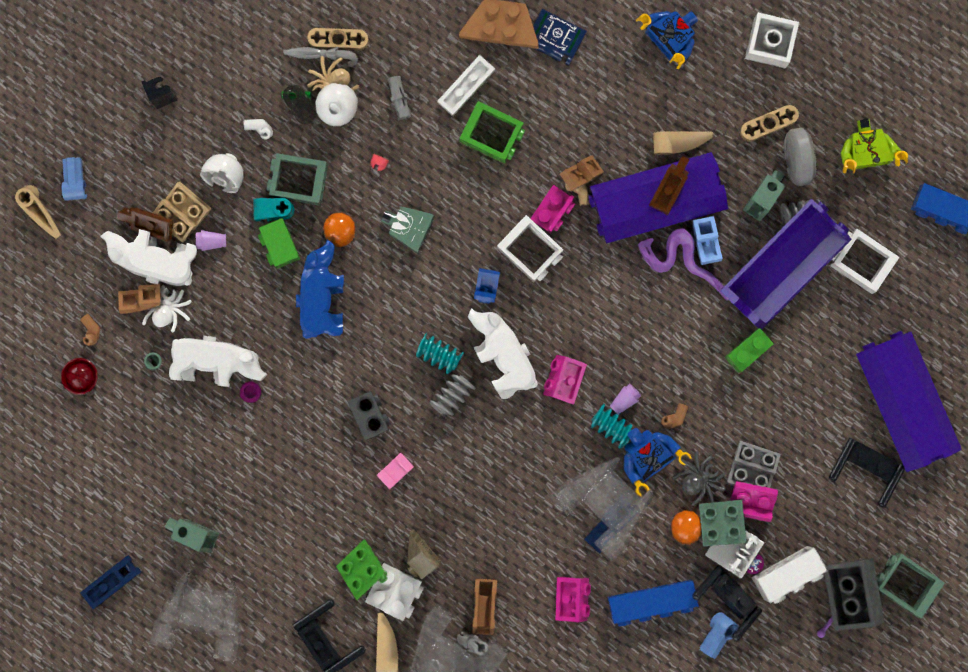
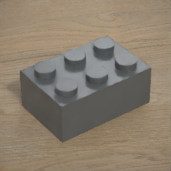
(854, 594)

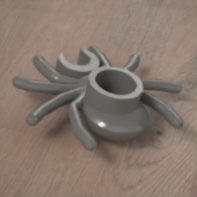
(699, 479)

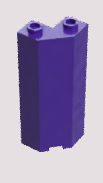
(625, 201)
(786, 263)
(908, 401)

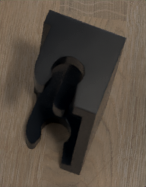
(159, 96)

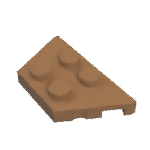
(502, 24)

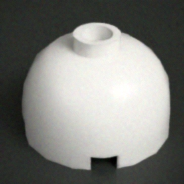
(336, 104)
(224, 171)

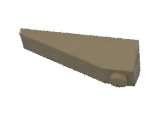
(420, 556)

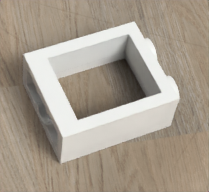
(515, 233)
(873, 285)

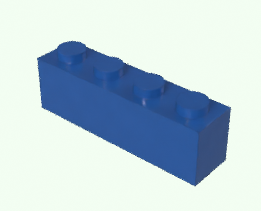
(942, 207)
(651, 602)

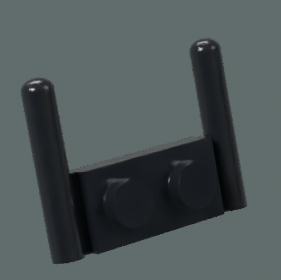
(872, 462)
(733, 597)
(319, 644)

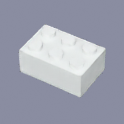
(789, 575)

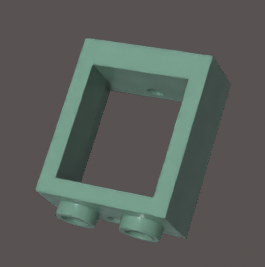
(319, 183)
(927, 595)

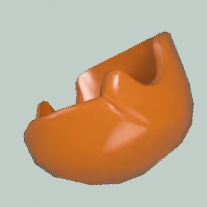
(339, 229)
(686, 527)

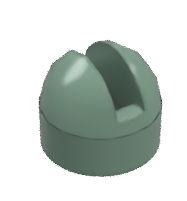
(156, 358)

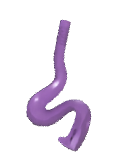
(677, 237)

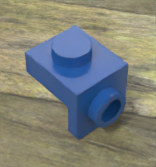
(486, 285)

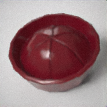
(79, 376)

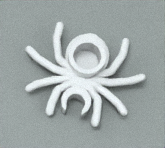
(164, 313)

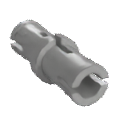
(399, 97)
(472, 643)

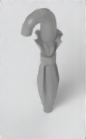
(333, 54)

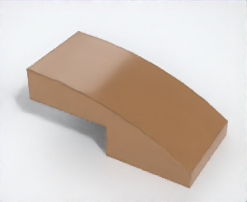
(581, 173)
(138, 300)

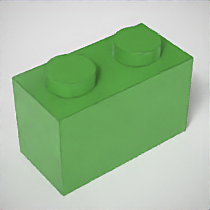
(279, 243)
(749, 350)

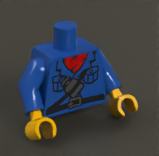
(671, 33)
(648, 455)

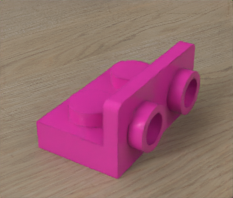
(552, 209)
(564, 379)
(756, 500)
(572, 599)

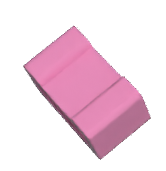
(395, 470)

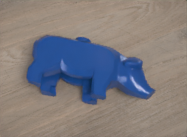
(316, 293)

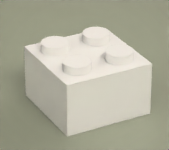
(772, 40)

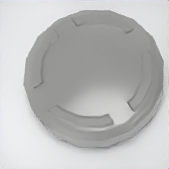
(800, 157)

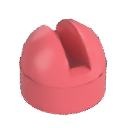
(378, 160)

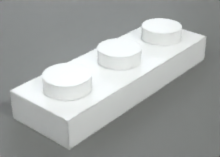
(466, 85)

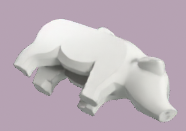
(150, 261)
(507, 353)
(214, 357)

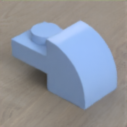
(706, 240)

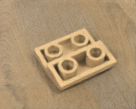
(184, 209)

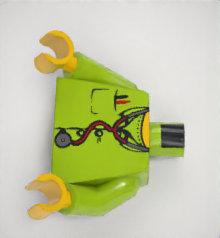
(870, 149)

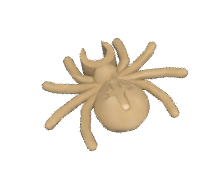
(338, 76)

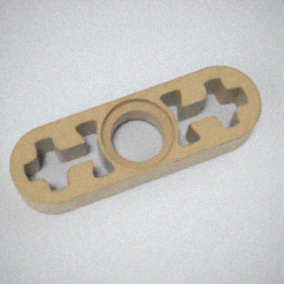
(353, 35)
(785, 122)

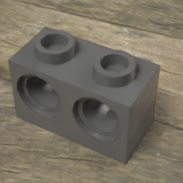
(364, 418)

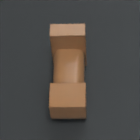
(484, 606)

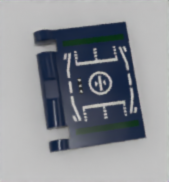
(557, 36)

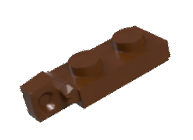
(670, 187)
(157, 225)

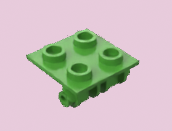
(361, 569)

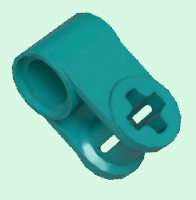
(269, 209)

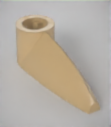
(676, 142)
(36, 209)
(386, 646)

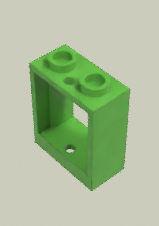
(472, 123)

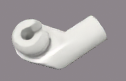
(260, 126)

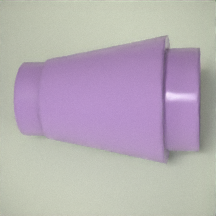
(210, 240)
(626, 398)

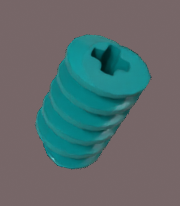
(438, 354)
(611, 426)

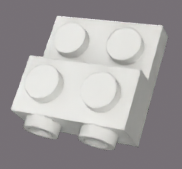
(395, 593)

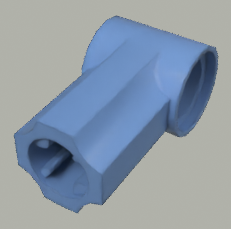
(73, 179)
(721, 630)

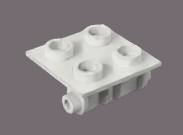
(736, 557)

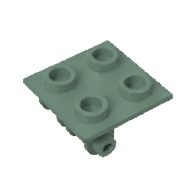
(722, 523)

